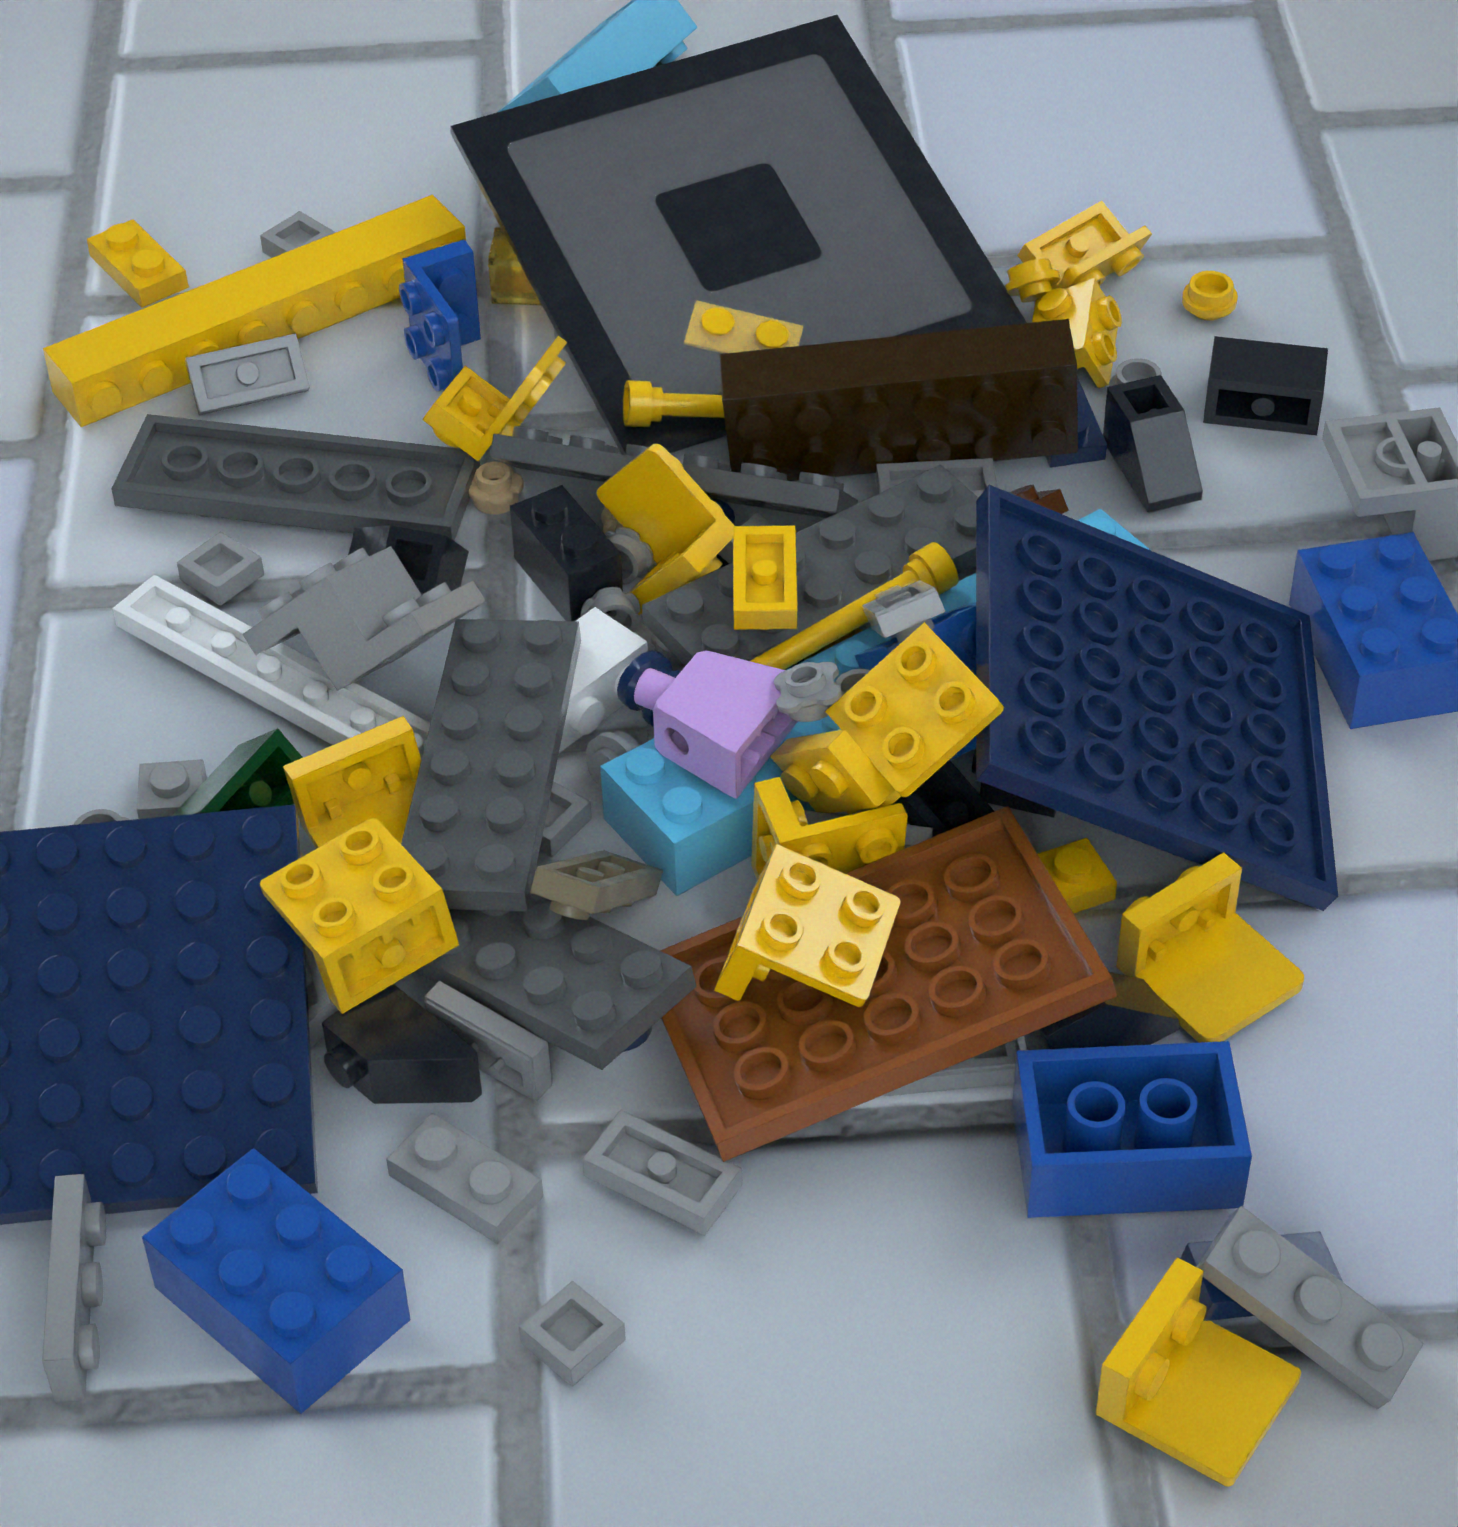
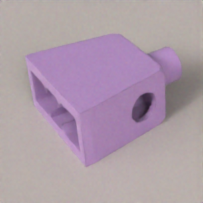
(716, 717)

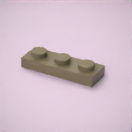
(594, 883)

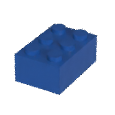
(1380, 628)
(1130, 1129)
(277, 1279)

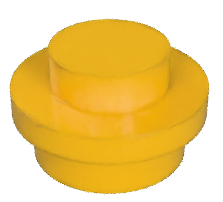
(1031, 279)
(1210, 295)

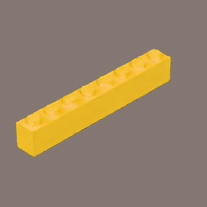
(275, 298)

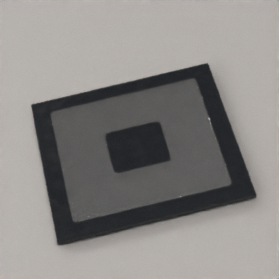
(731, 184)

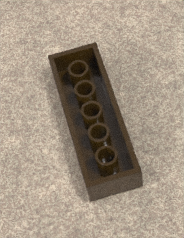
(903, 400)

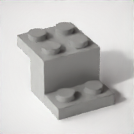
(1402, 470)
(360, 614)

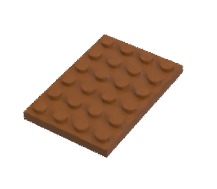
(969, 965)

